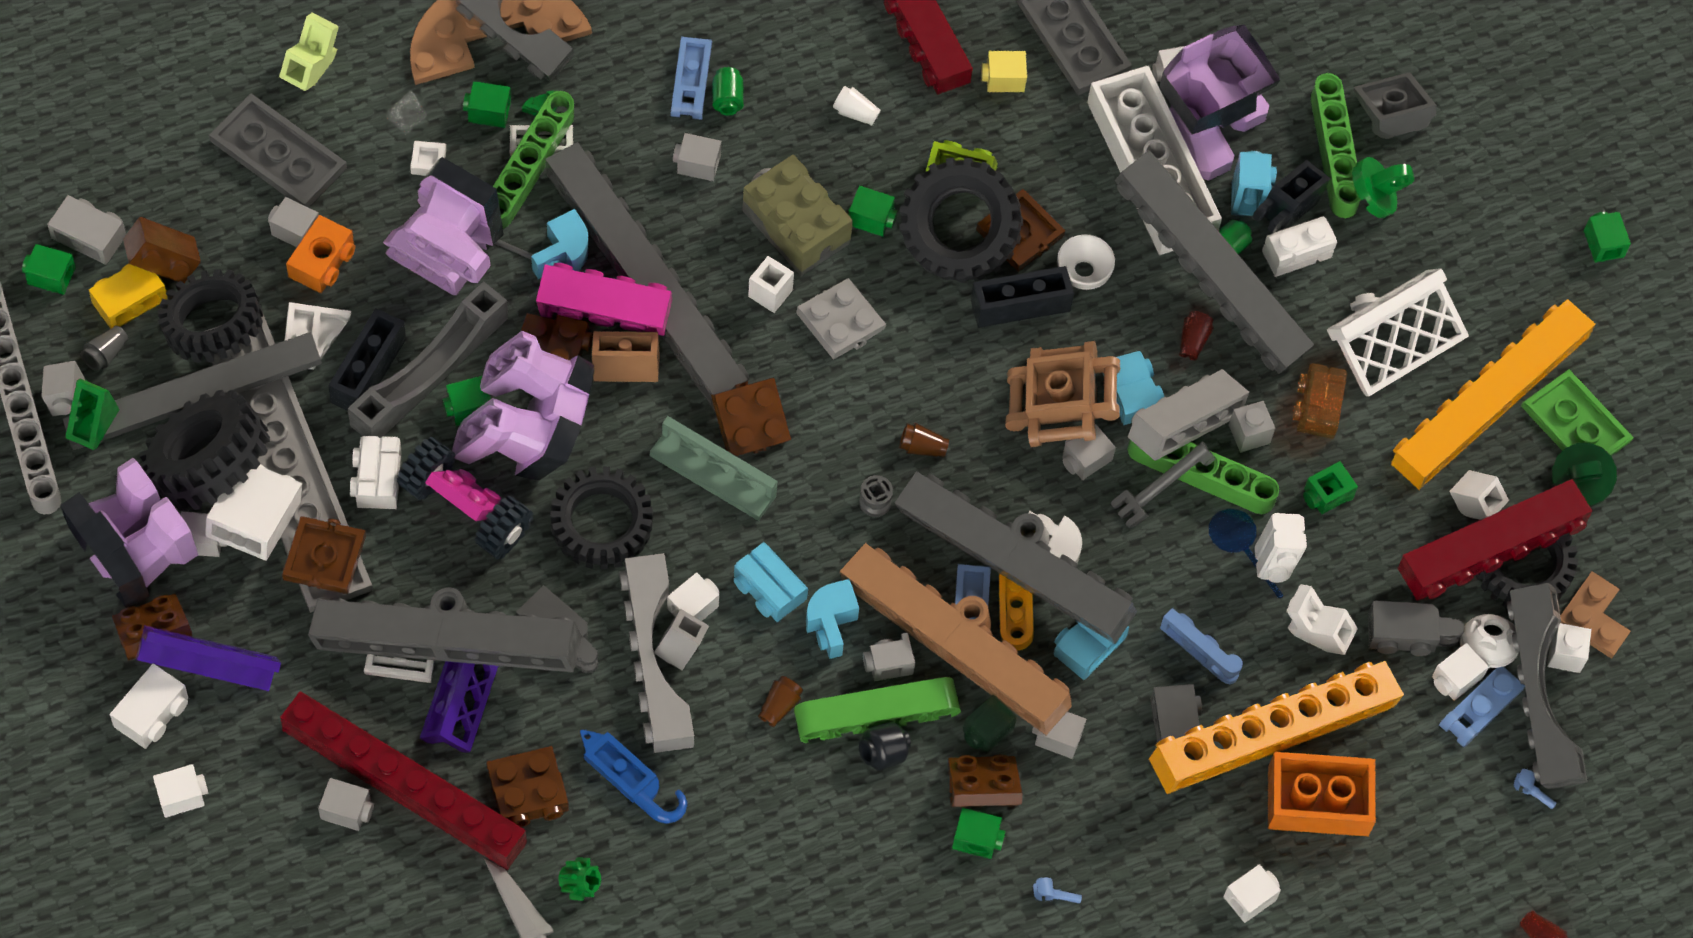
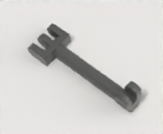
(1135, 504)

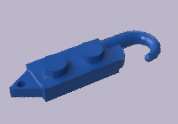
(628, 775)

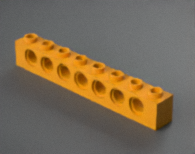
(1178, 771)

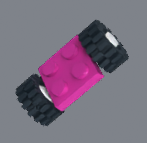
(431, 469)

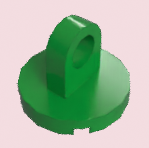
(1380, 184)

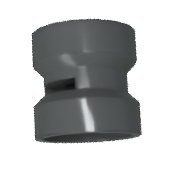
(874, 503)

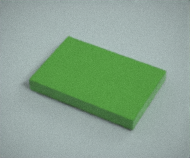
(1575, 415)

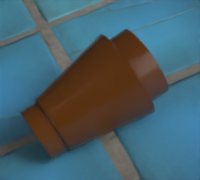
(923, 441)
(780, 700)

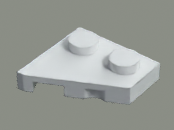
(321, 321)

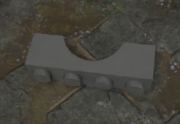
(542, 51)

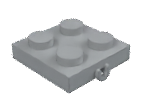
(840, 318)

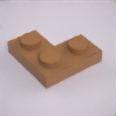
(1588, 610)

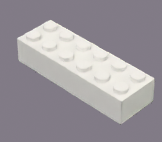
(1139, 120)

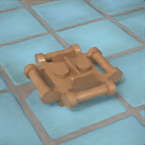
(1062, 390)

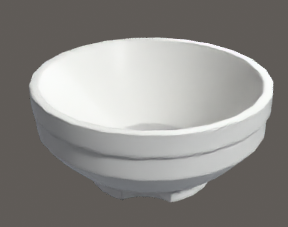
(1090, 250)
(1493, 650)

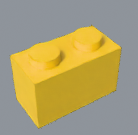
(127, 295)

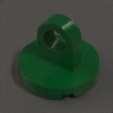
(1589, 468)

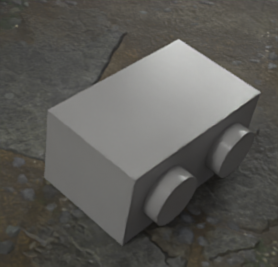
(87, 229)

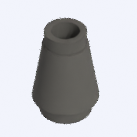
(103, 349)

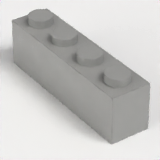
(1187, 414)

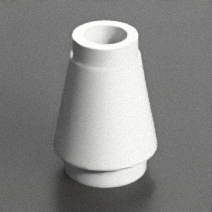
(856, 106)

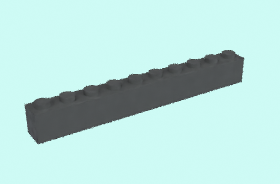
(632, 256)

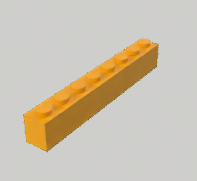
(1492, 393)

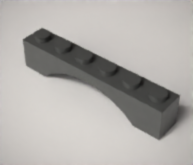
(466, 330)
(1536, 620)

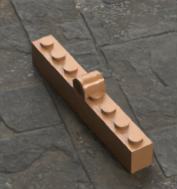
(957, 639)

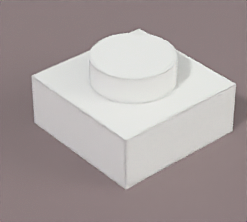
(425, 156)

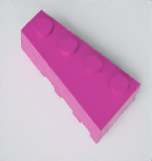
(603, 299)

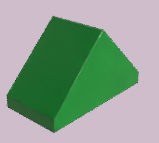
(90, 414)

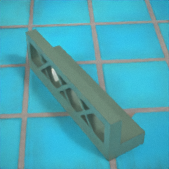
(714, 469)

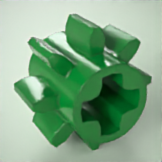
(579, 879)

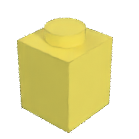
(1005, 71)

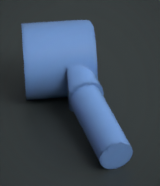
(1527, 779)
(1044, 887)

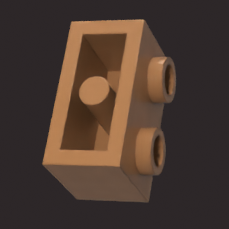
(625, 356)

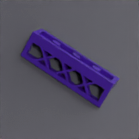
(207, 658)
(449, 702)

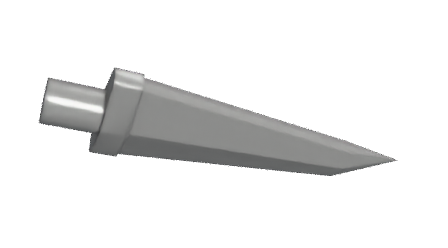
(522, 912)

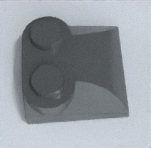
(1396, 105)

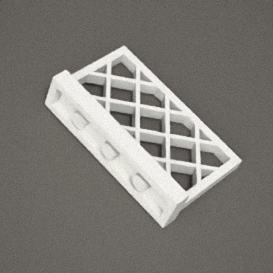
(1394, 305)

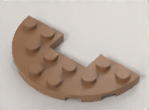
(442, 33)

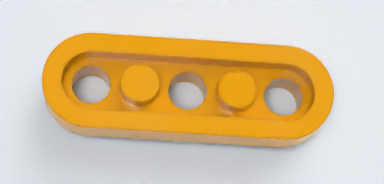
(1015, 619)

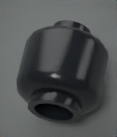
(884, 746)

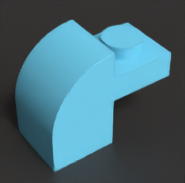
(568, 242)
(826, 610)

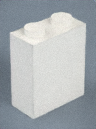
(255, 512)

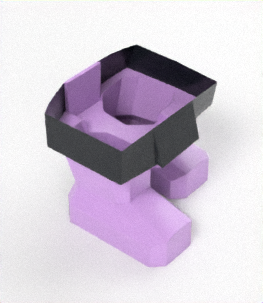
(1207, 82)
(448, 228)
(546, 431)
(130, 533)

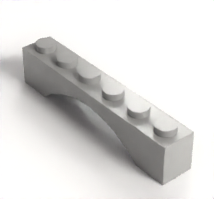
(668, 714)

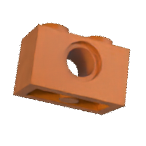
(321, 238)

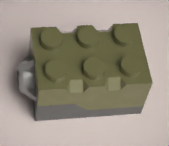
(796, 215)

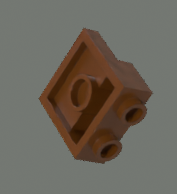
(559, 337)
(528, 786)

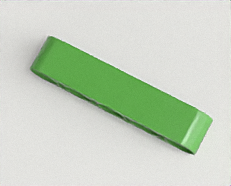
(1335, 133)
(533, 147)
(1215, 481)
(869, 708)

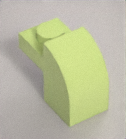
(312, 55)

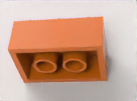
(1321, 794)

